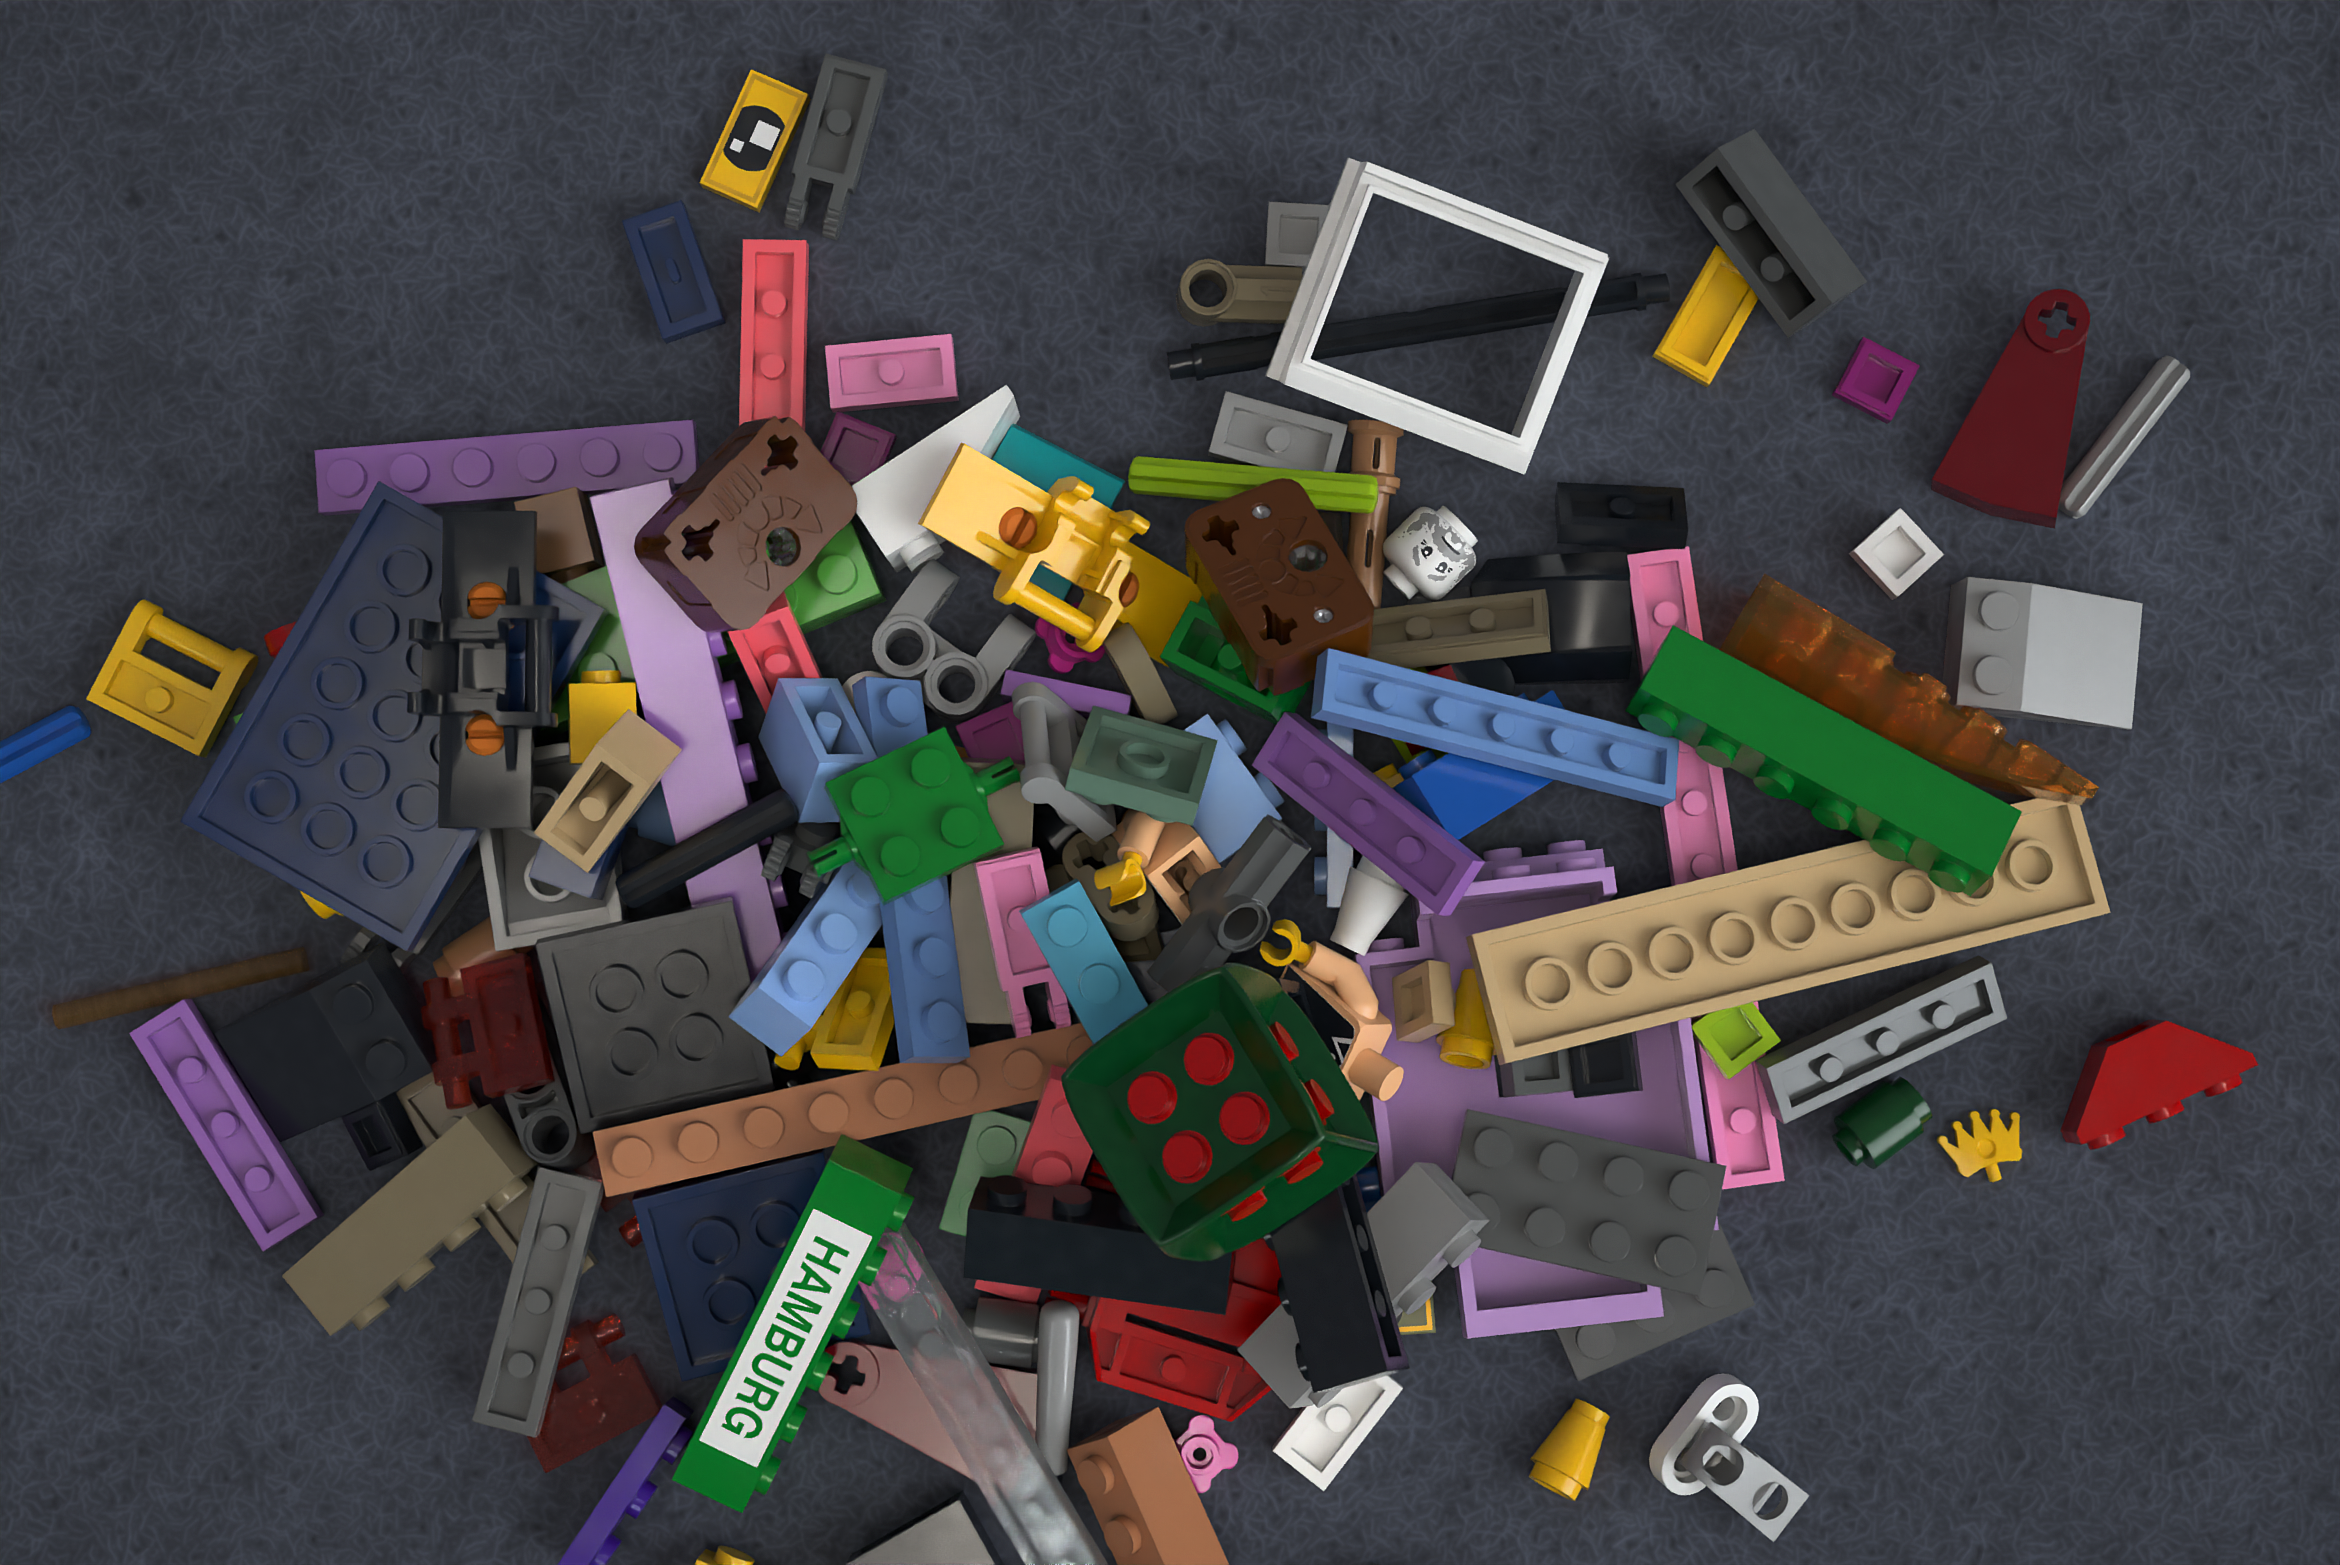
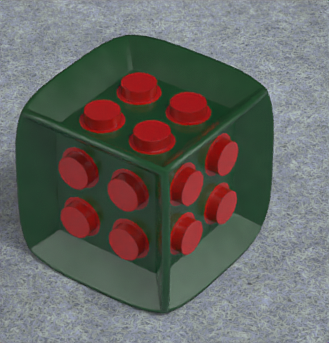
(1218, 1113)

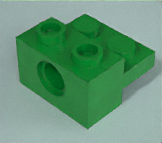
(1208, 660)

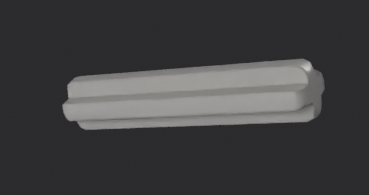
(2122, 436)

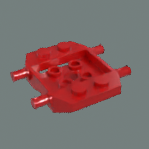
(1174, 1365)

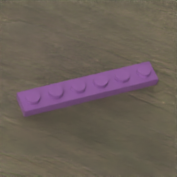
(507, 465)

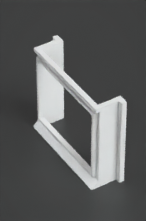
(1292, 356)

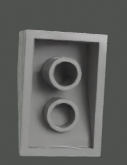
(2042, 653)
(526, 907)

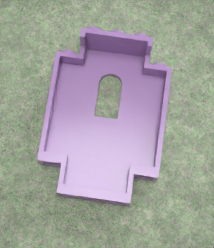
(1428, 1110)

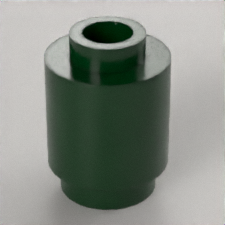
(1881, 1123)

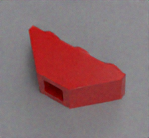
(2147, 1076)

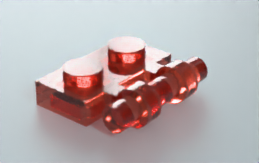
(504, 1026)
(599, 1406)

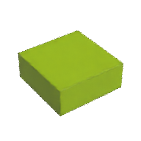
(1734, 1037)

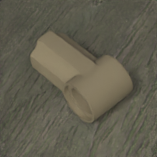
(1248, 293)

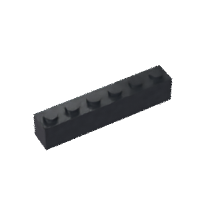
(1336, 1284)

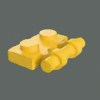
(854, 1023)

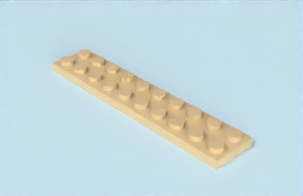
(1767, 934)

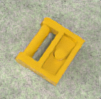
(163, 698)

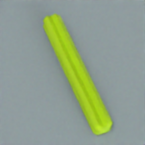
(1222, 480)

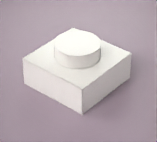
(1896, 554)

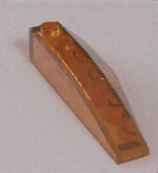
(1856, 678)

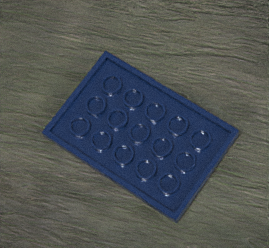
(326, 763)

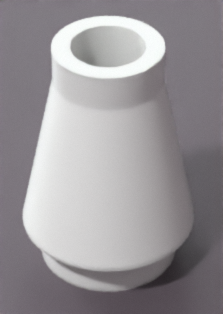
(1366, 906)

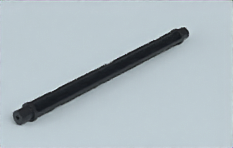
(1419, 326)

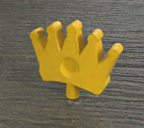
(1984, 1146)

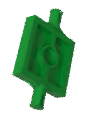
(913, 816)

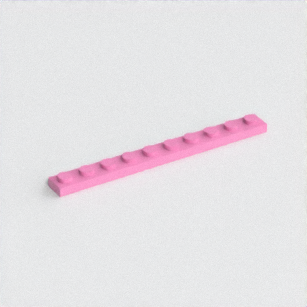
(1700, 847)

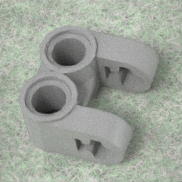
(940, 658)

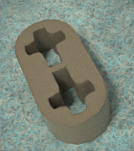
(1138, 675)
(1117, 922)

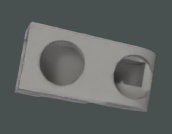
(1743, 1479)

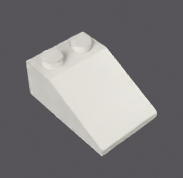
(899, 491)

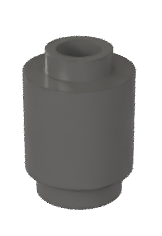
(1005, 1330)

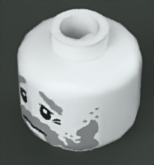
(1429, 553)

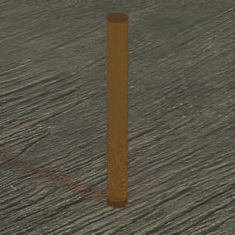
(180, 987)

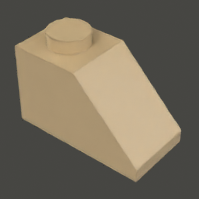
(607, 790)

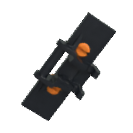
(465, 669)

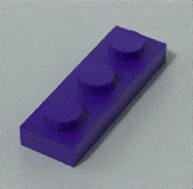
(631, 1487)

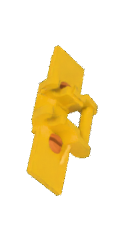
(1072, 535)

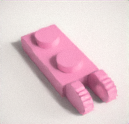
(1005, 887)

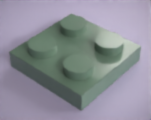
(1141, 766)

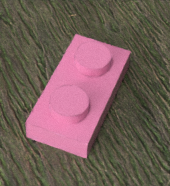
(891, 373)

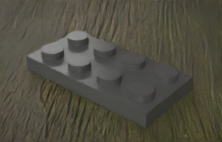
(1590, 1201)

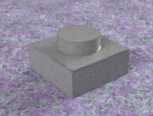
(1292, 233)

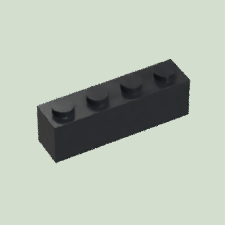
(1082, 1246)

